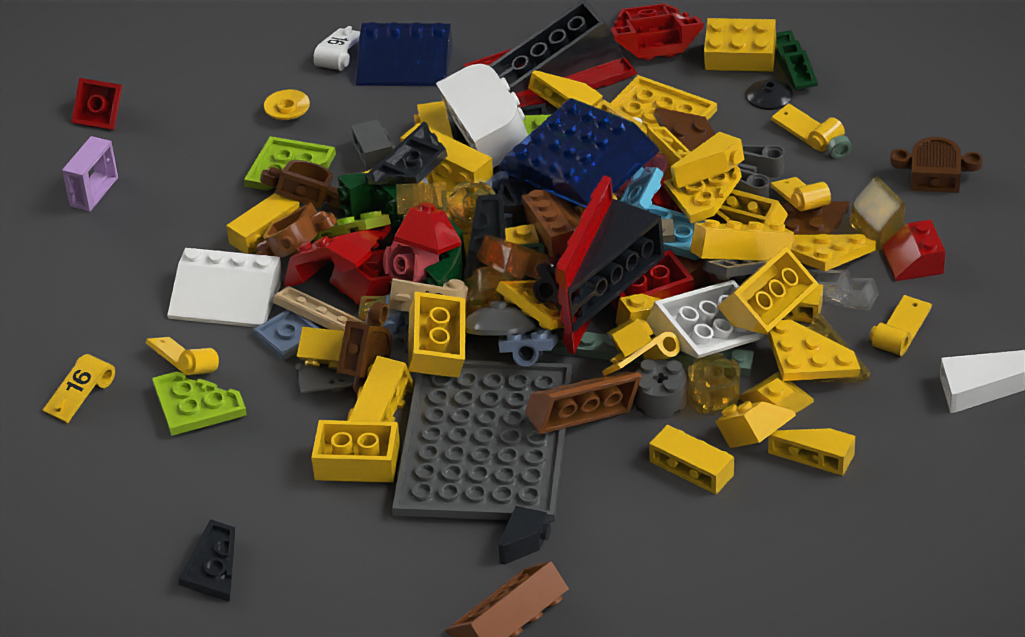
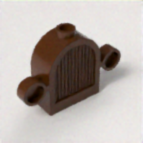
(936, 164)
(303, 183)
(364, 343)

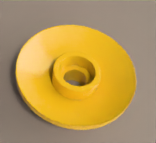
(286, 104)

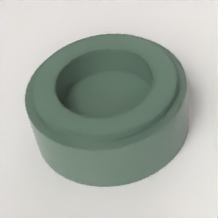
(839, 147)

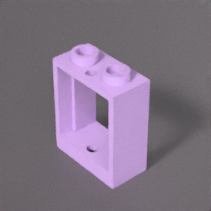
(81, 189)

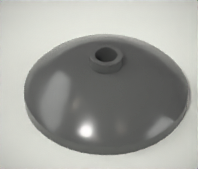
(499, 320)

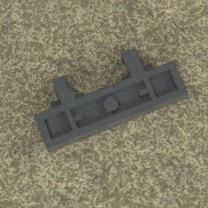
(729, 268)

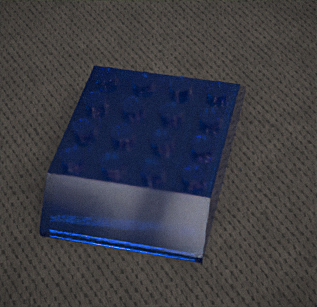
(576, 151)

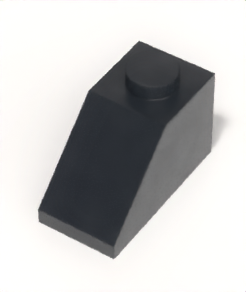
(523, 534)

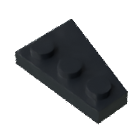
(211, 562)

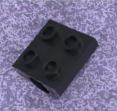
(546, 287)

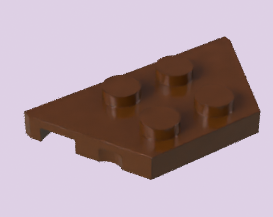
(687, 128)
(817, 220)

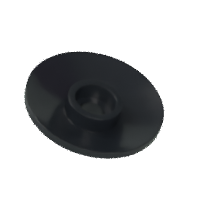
(769, 94)

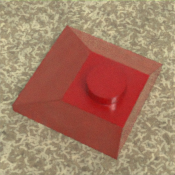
(96, 103)
(427, 230)

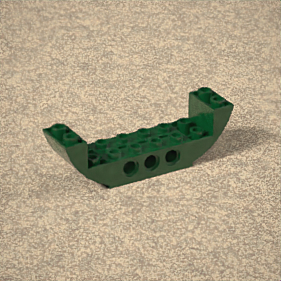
(359, 198)

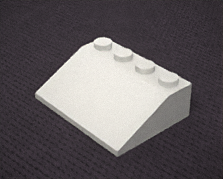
(225, 287)
(699, 322)

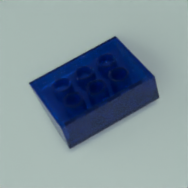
(403, 54)

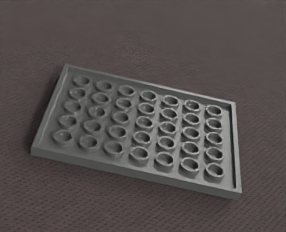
(476, 448)

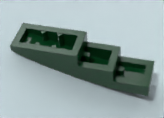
(794, 61)

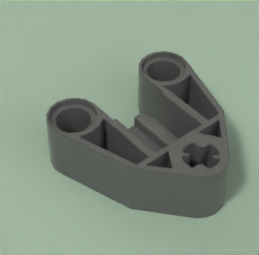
(757, 165)

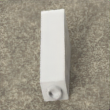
(981, 378)

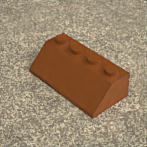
(553, 219)
(582, 401)
(513, 604)

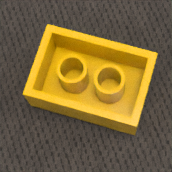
(740, 44)
(436, 334)
(355, 451)

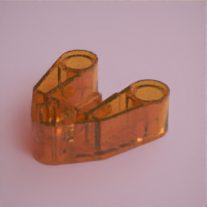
(510, 257)

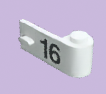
(333, 50)

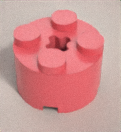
(407, 262)

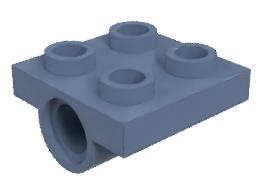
(538, 341)

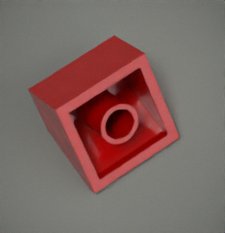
(915, 251)

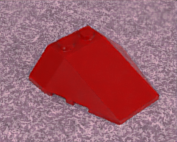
(655, 30)
(345, 251)

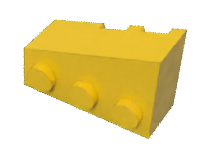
(749, 207)
(382, 392)

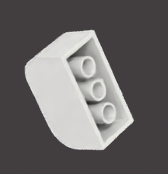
(484, 110)

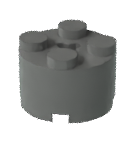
(661, 388)

